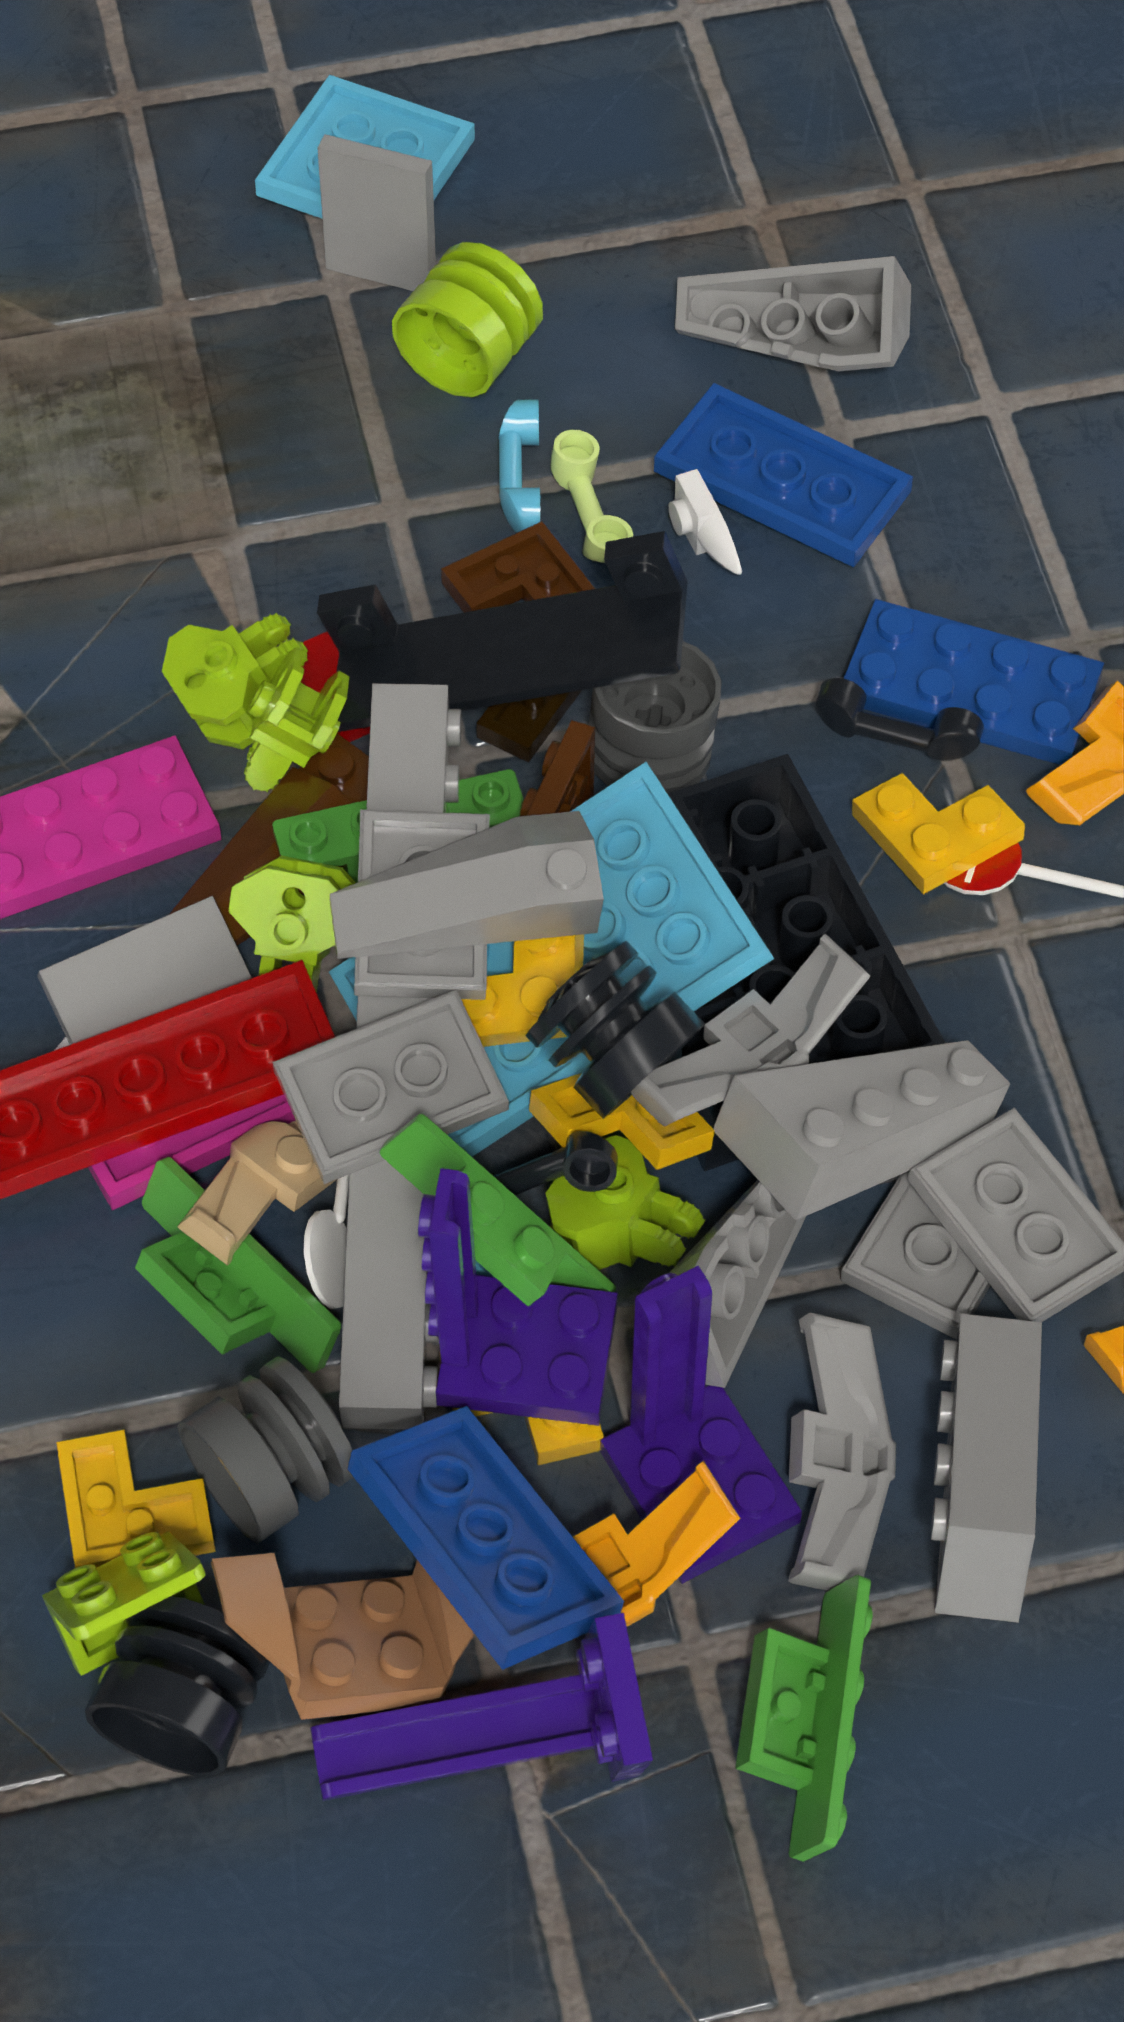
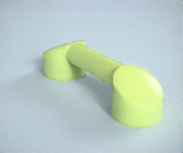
(573, 467)

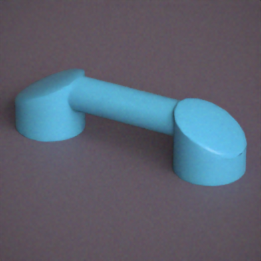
(518, 429)

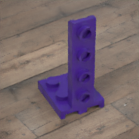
(495, 1348)
(683, 1423)
(497, 1727)

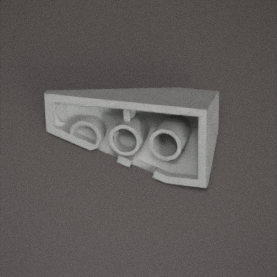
(810, 313)
(493, 887)
(741, 1263)

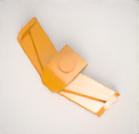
(1094, 774)
(662, 1545)

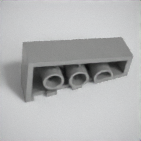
(855, 1121)
(987, 1467)

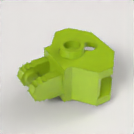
(221, 672)
(291, 721)
(282, 919)
(625, 1218)

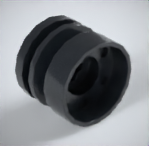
(613, 1028)
(177, 1688)

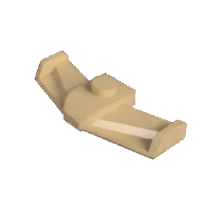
(262, 1166)

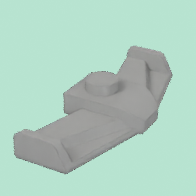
(756, 1036)
(841, 1453)

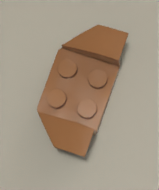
(346, 1642)

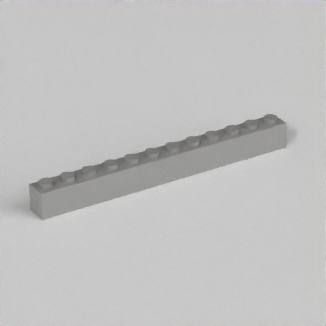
(384, 1287)

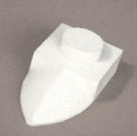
(701, 521)

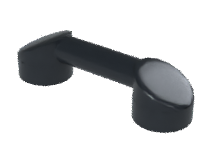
(952, 737)
(585, 1162)

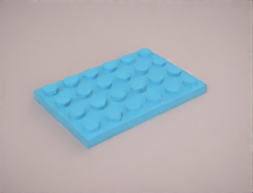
(658, 898)

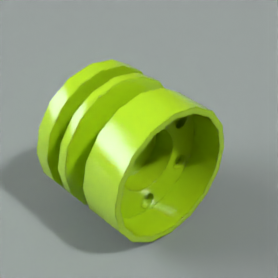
(467, 319)

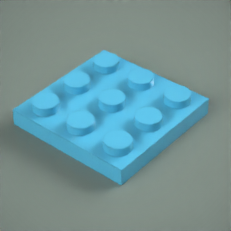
(363, 117)

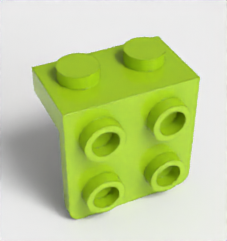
(95, 1602)

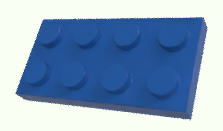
(785, 474)
(1019, 689)
(484, 1536)

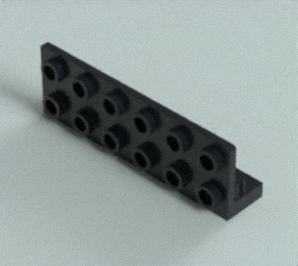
(519, 647)

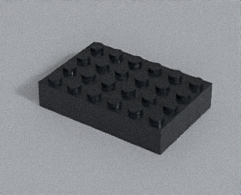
(794, 890)

